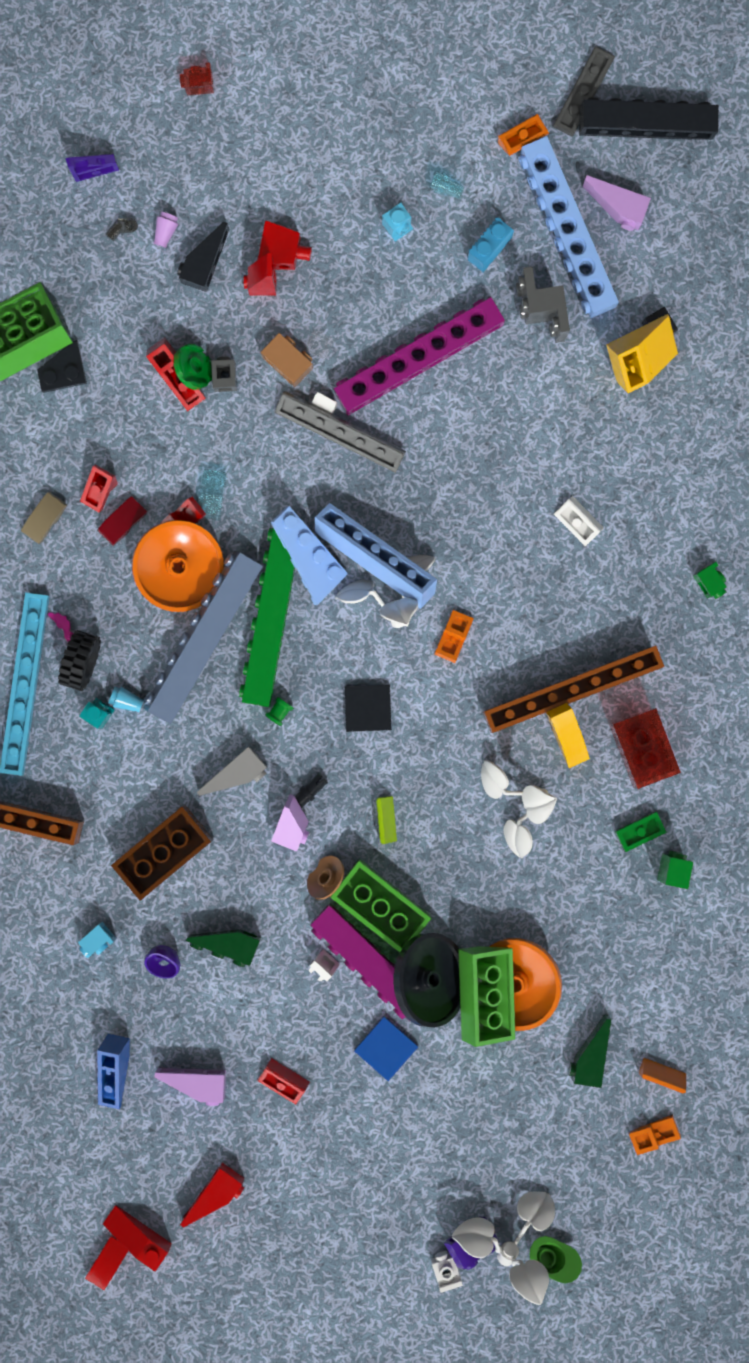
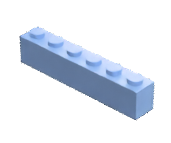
(375, 555)

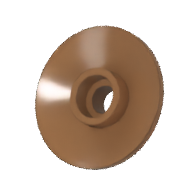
(325, 878)

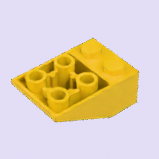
(642, 353)

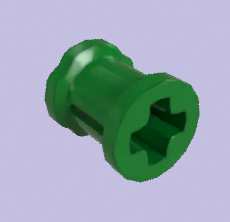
(279, 711)

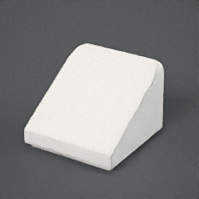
(324, 403)

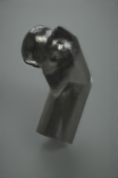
(121, 225)

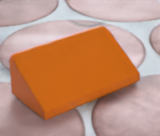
(522, 134)
(663, 1075)

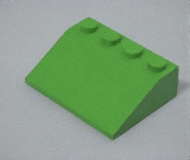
(29, 330)

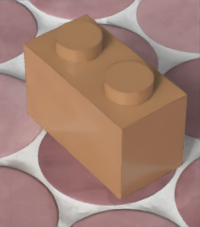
(287, 359)

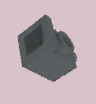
(221, 365)

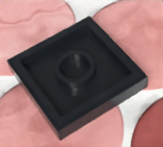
(367, 708)

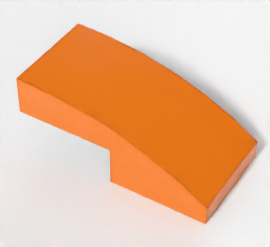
(454, 636)
(654, 1134)

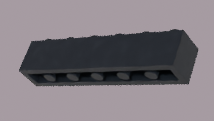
(648, 119)

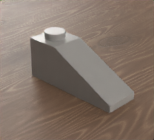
(238, 772)

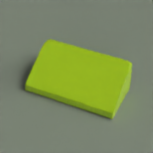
(386, 820)

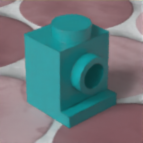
(96, 713)

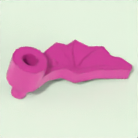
(62, 623)

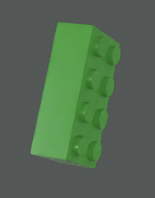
(380, 905)

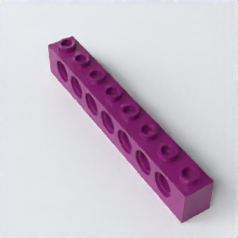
(484, 309)

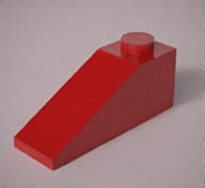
(261, 277)
(162, 358)
(216, 1194)
(137, 1238)

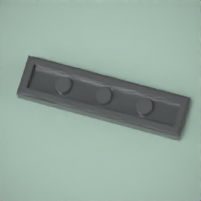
(584, 88)

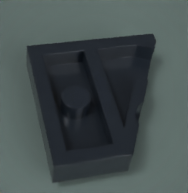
(63, 370)

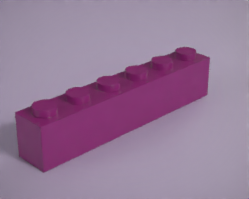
(358, 952)

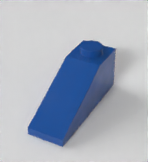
(112, 1070)

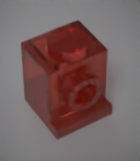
(197, 80)

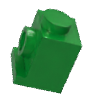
(711, 581)

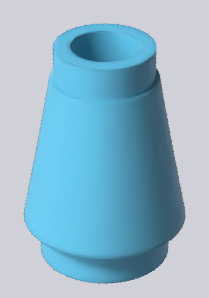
(125, 700)

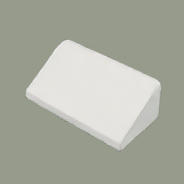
(578, 520)

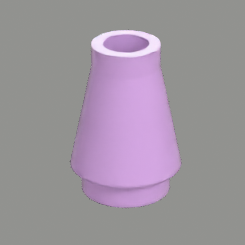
(165, 227)

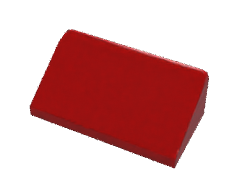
(283, 1081)

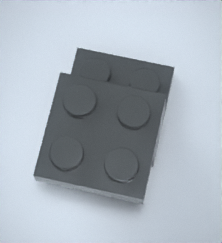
(543, 305)

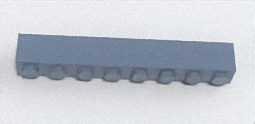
(202, 636)

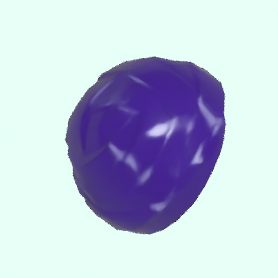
(160, 953)

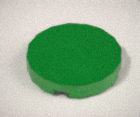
(193, 366)

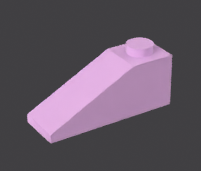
(621, 204)
(196, 1083)

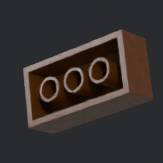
(162, 852)

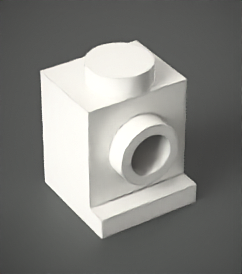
(448, 1280)

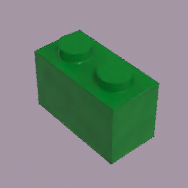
(675, 869)

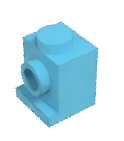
(397, 222)
(96, 940)

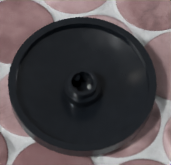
(428, 980)

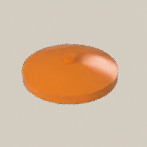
(176, 565)
(535, 983)

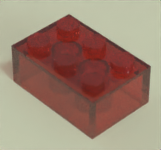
(644, 748)

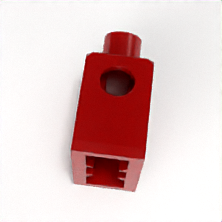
(283, 245)

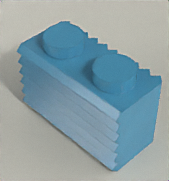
(490, 244)

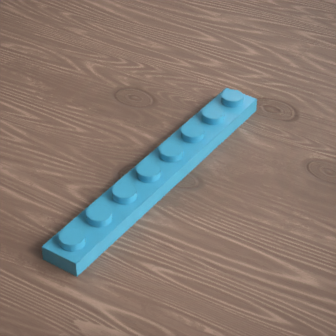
(24, 684)

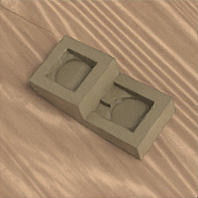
(43, 517)

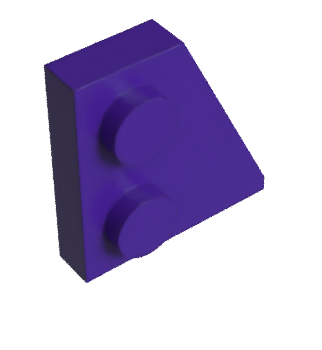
(91, 166)

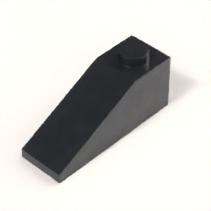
(202, 261)

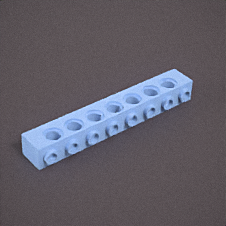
(542, 153)

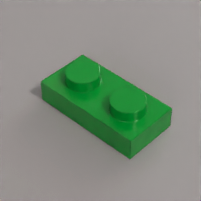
(640, 831)

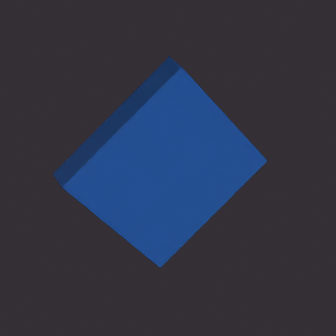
(386, 1048)

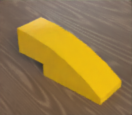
(568, 735)

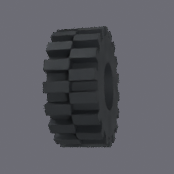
(79, 660)

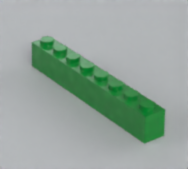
(268, 624)

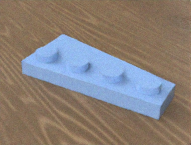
(313, 561)

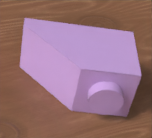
(291, 826)

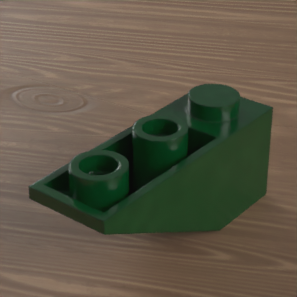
(232, 944)

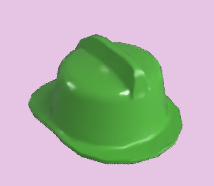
(559, 1260)

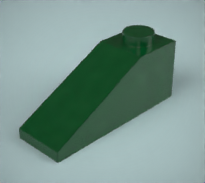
(591, 1057)

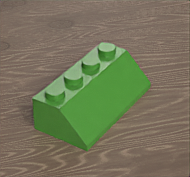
(486, 995)

